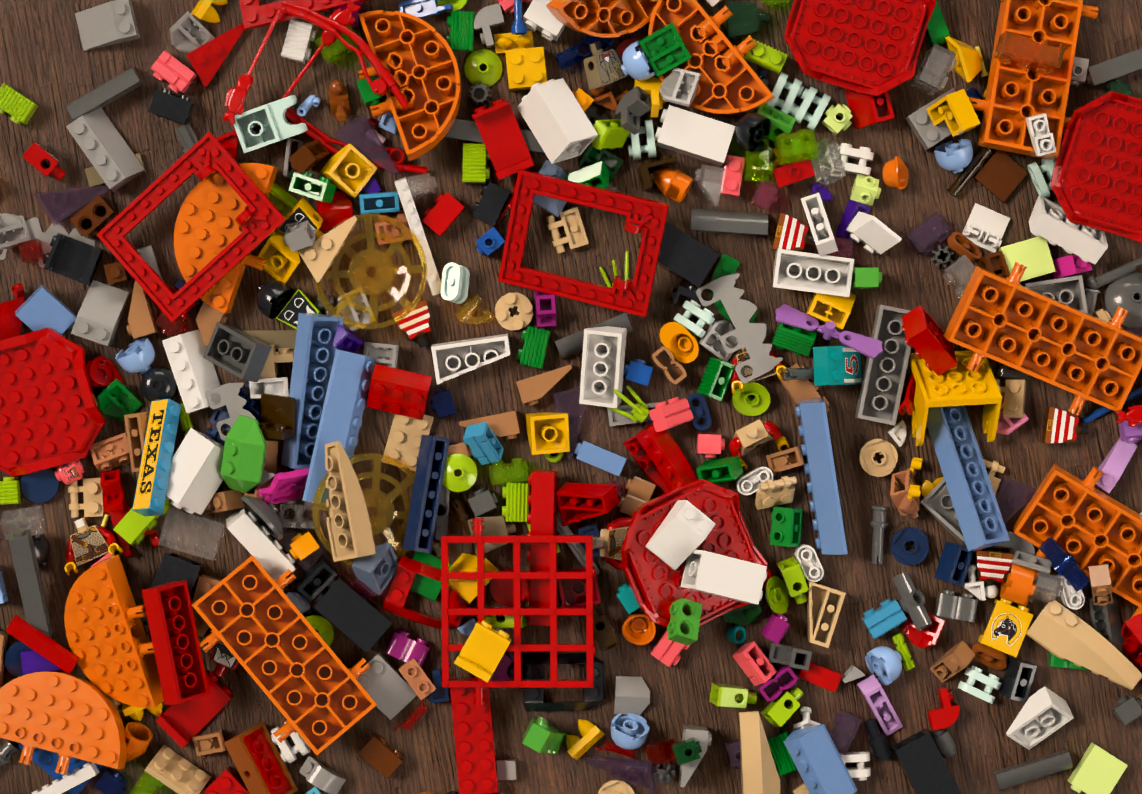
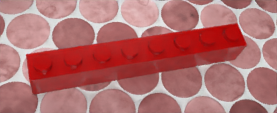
(543, 522)

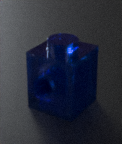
(443, 403)
(111, 782)

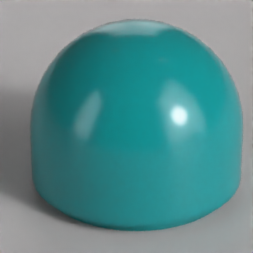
(731, 634)

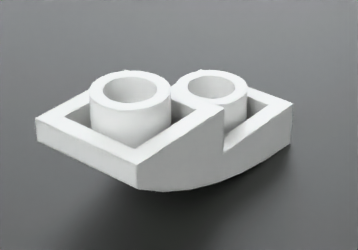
(1040, 134)

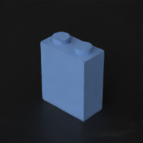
(45, 311)
(600, 457)

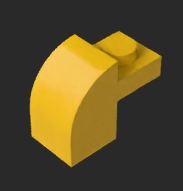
(652, 87)

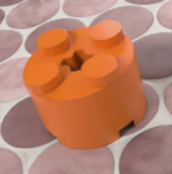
(1018, 584)

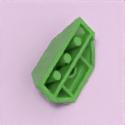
(243, 455)

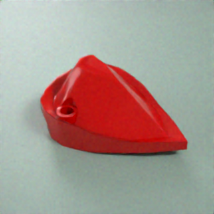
(101, 374)

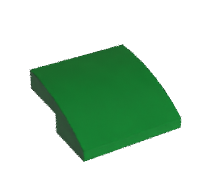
(665, 49)
(424, 585)

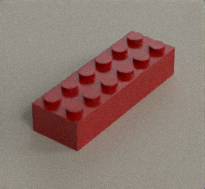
(175, 642)
(474, 741)

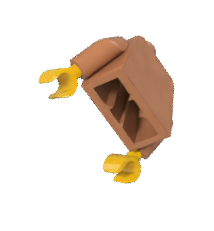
(905, 491)

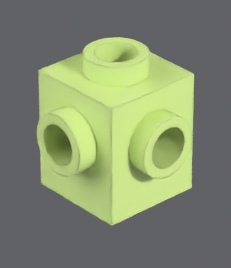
(836, 125)
(865, 189)

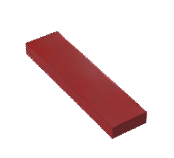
(42, 644)

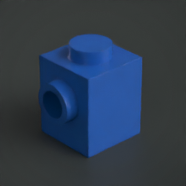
(489, 242)
(638, 372)

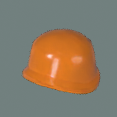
(895, 173)
(638, 629)

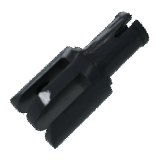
(878, 741)

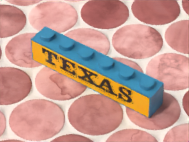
(156, 457)

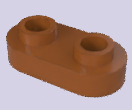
(963, 246)
(989, 656)

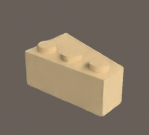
(822, 612)

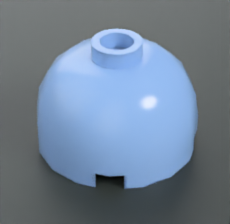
(636, 63)
(954, 156)
(137, 357)
(885, 663)
(629, 731)

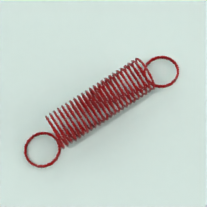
(414, 717)
(615, 751)

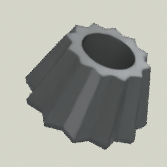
(479, 94)

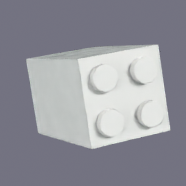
(541, 19)
(557, 120)
(694, 135)
(195, 472)
(724, 576)

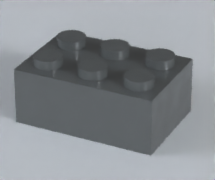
(237, 352)

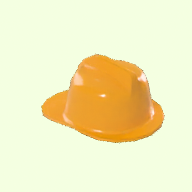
(679, 341)

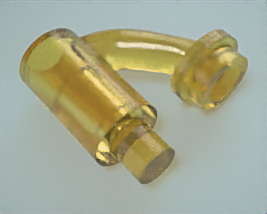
(469, 308)

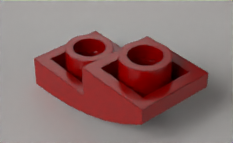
(822, 676)

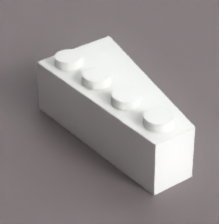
(466, 355)
(259, 543)

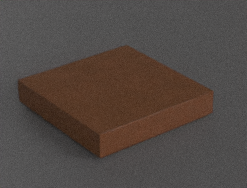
(1000, 175)

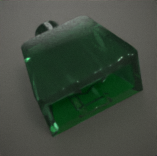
(744, 20)

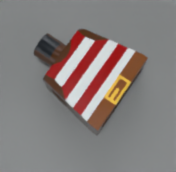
(791, 234)
(1061, 426)

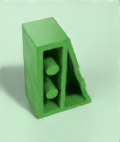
(543, 737)

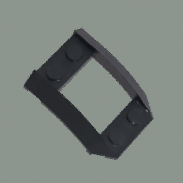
(535, 670)

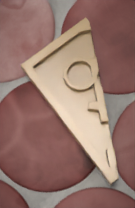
(324, 249)

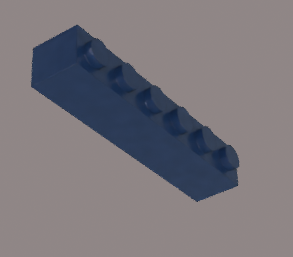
(426, 493)

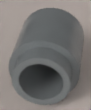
(944, 742)

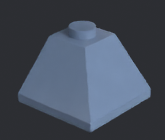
(549, 204)
(376, 569)

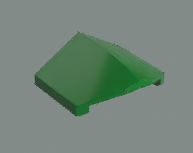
(118, 400)

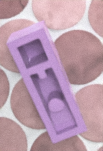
(1115, 464)
(880, 705)

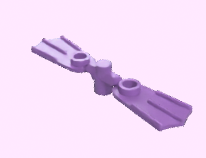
(860, 343)

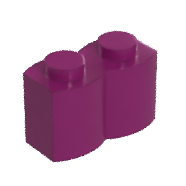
(776, 628)
(406, 648)
(781, 680)

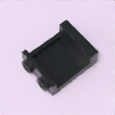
(73, 259)

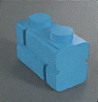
(379, 202)
(483, 443)
(883, 618)

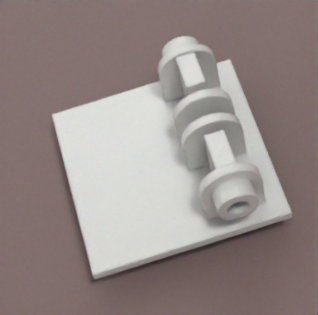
(985, 227)

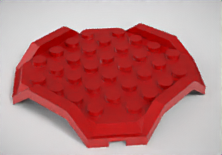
(858, 42)
(1101, 166)
(44, 403)
(659, 585)

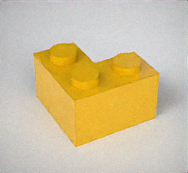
(955, 111)

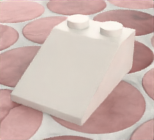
(680, 534)
(1039, 718)

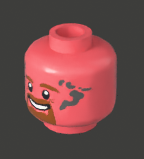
(70, 472)

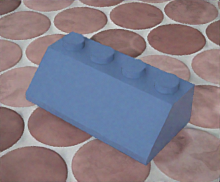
(819, 761)

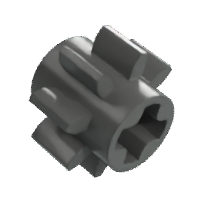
(939, 261)
(664, 773)

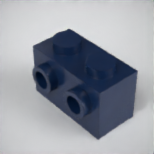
(953, 564)

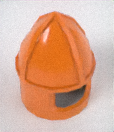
(672, 183)
(137, 739)

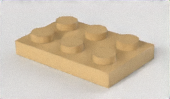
(405, 439)
(177, 772)

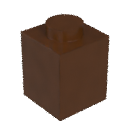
(116, 273)

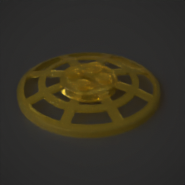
(381, 281)
(373, 498)

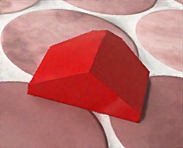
(334, 212)
(926, 637)

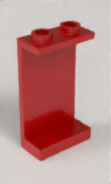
(503, 138)
(187, 719)

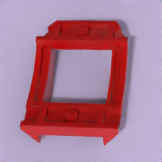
(401, 588)

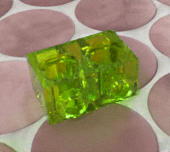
(757, 164)

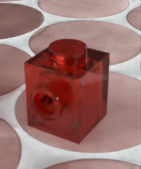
(171, 328)

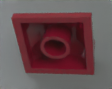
(574, 590)

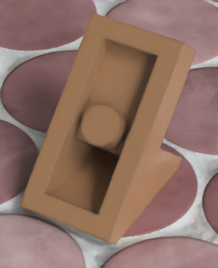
(785, 459)
(209, 743)

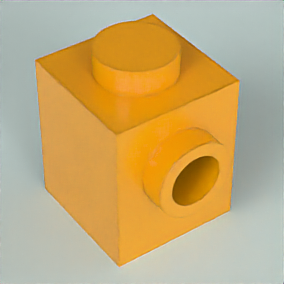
(583, 99)
(303, 546)

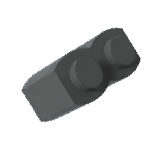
(956, 607)

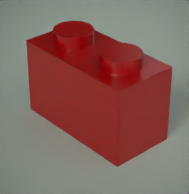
(443, 213)

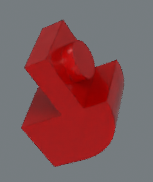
(113, 490)
(946, 714)

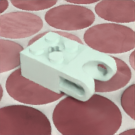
(272, 122)

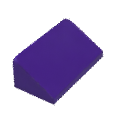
(850, 212)
(346, 340)
(34, 662)

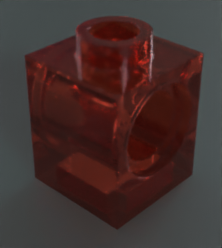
(31, 250)
(660, 751)

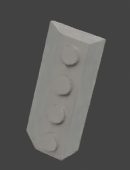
(105, 149)

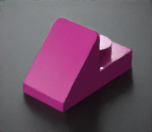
(1070, 265)

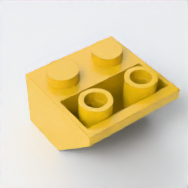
(831, 308)

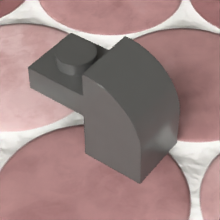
(631, 107)
(790, 655)

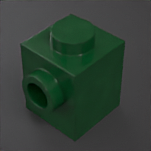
(687, 751)

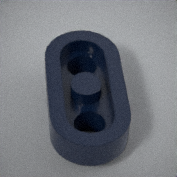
(699, 411)

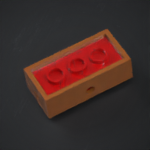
(260, 762)

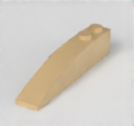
(348, 520)
(1078, 642)
(757, 763)

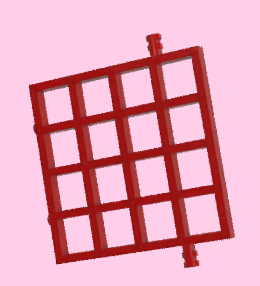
(517, 610)

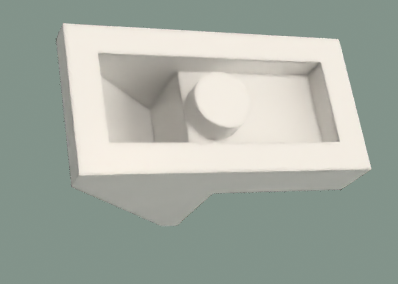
(274, 386)

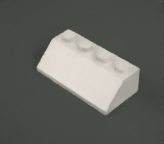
(1052, 224)
(812, 273)
(602, 366)
(192, 371)

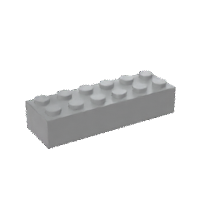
(886, 372)

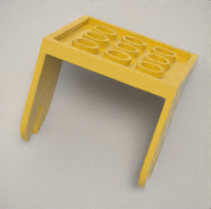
(954, 388)

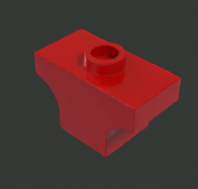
(793, 173)

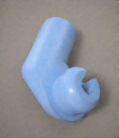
(311, 101)

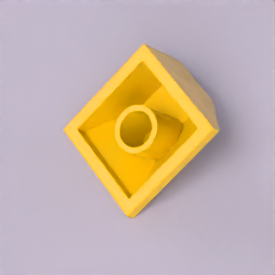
(967, 58)
(349, 170)
(279, 258)
(548, 432)
(468, 587)

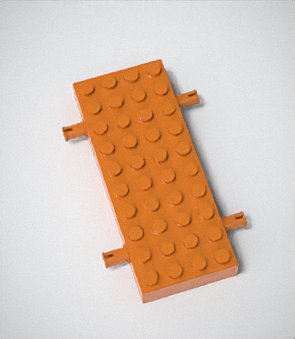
(1021, 93)
(1046, 339)
(1088, 527)
(284, 655)

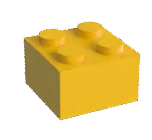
(525, 68)

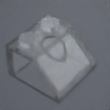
(709, 183)

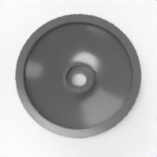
(1121, 293)
(265, 514)

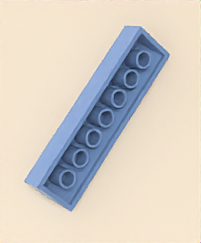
(309, 383)
(340, 413)
(822, 477)
(966, 477)

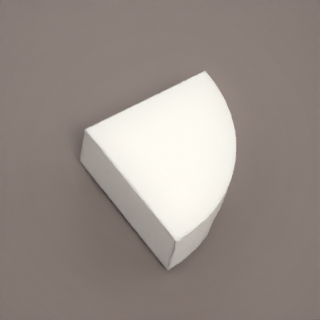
(898, 433)

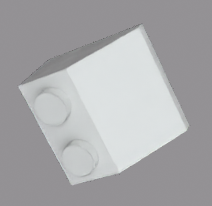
(872, 233)

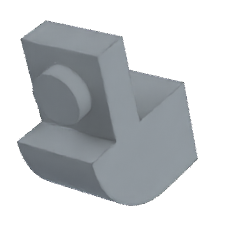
(488, 18)
(322, 776)

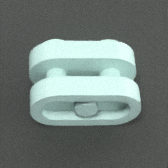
(795, 89)
(800, 111)
(635, 149)
(1037, 178)
(455, 283)
(693, 308)
(975, 674)

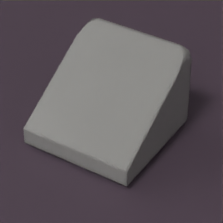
(852, 674)
(506, 769)

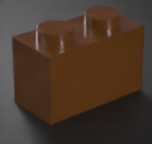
(381, 755)

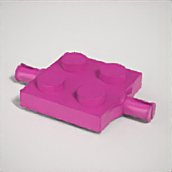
(285, 486)

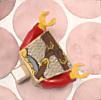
(746, 371)
(755, 436)
(611, 541)
(88, 544)

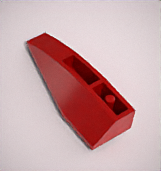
(869, 109)
(660, 458)

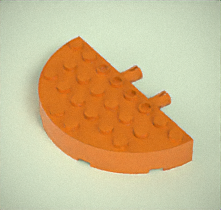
(603, 17)
(424, 74)
(726, 79)
(209, 225)
(110, 637)
(63, 717)

